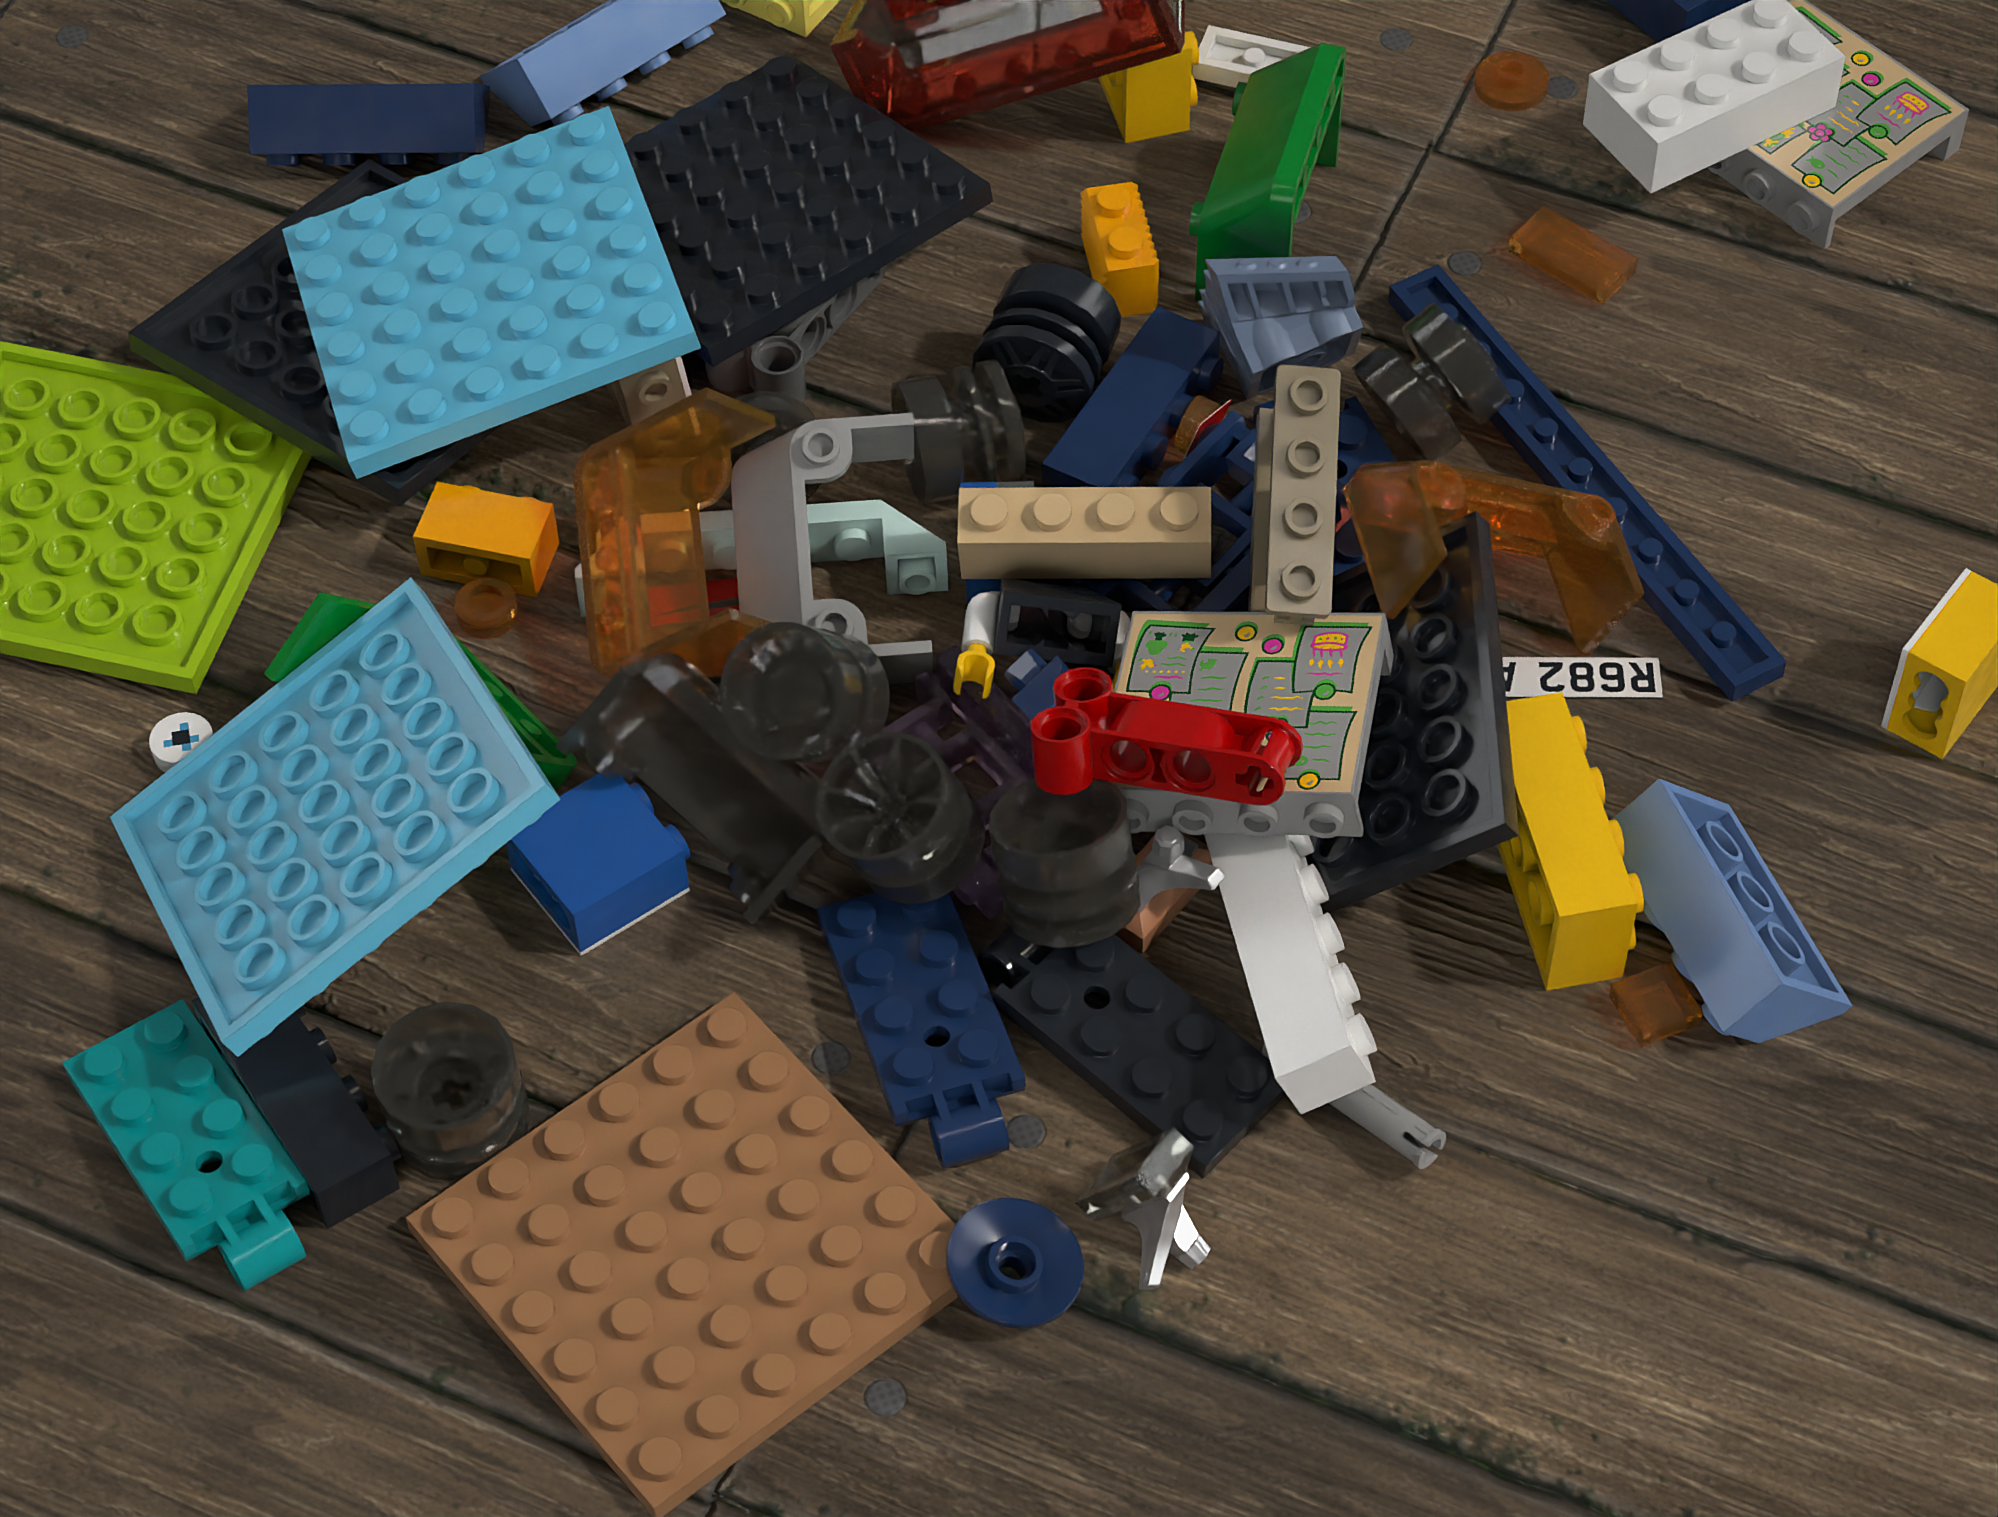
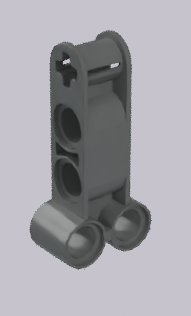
(780, 358)

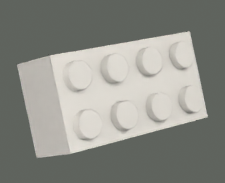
(1712, 91)

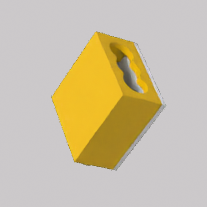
(1947, 667)

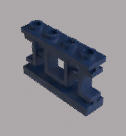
(1218, 450)

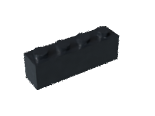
(315, 1116)

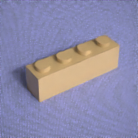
(1084, 532)

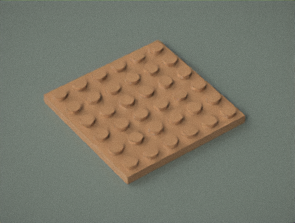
(693, 1252)

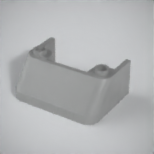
(774, 534)

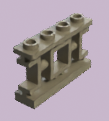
(1295, 497)

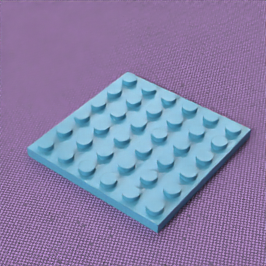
(486, 291)
(329, 815)

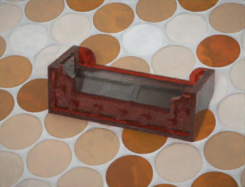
(968, 56)

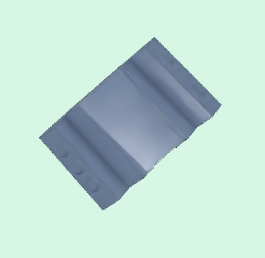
(1280, 314)

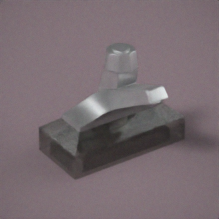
(1148, 1190)

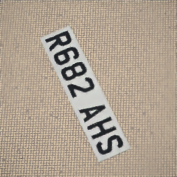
(1582, 677)

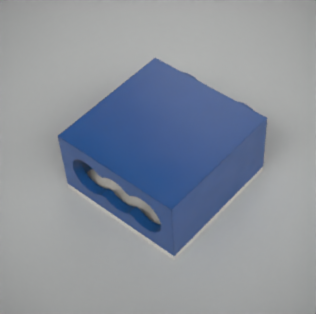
(600, 861)

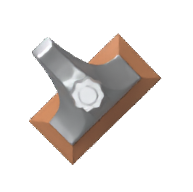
(1170, 874)

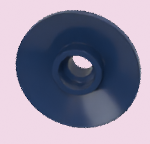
(1019, 1237)

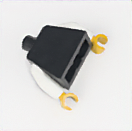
(1043, 617)

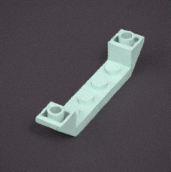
(847, 532)

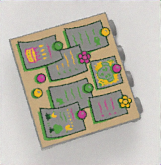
(1842, 156)
(1310, 676)

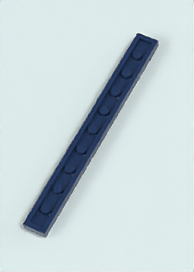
(1568, 459)

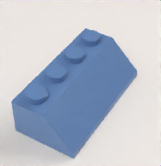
(596, 54)
(1725, 916)

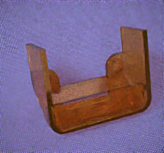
(643, 533)
(1578, 534)

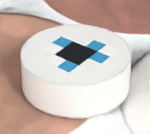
(177, 737)

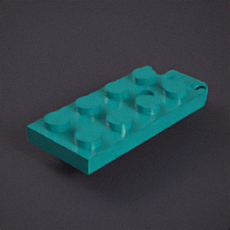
(171, 1111)

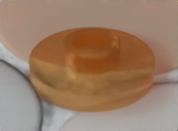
(1511, 81)

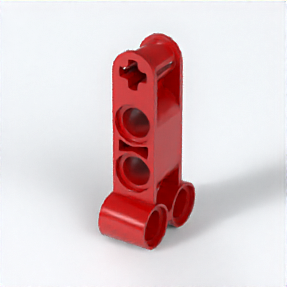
(1157, 744)

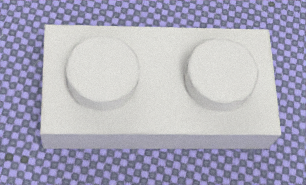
(1233, 55)

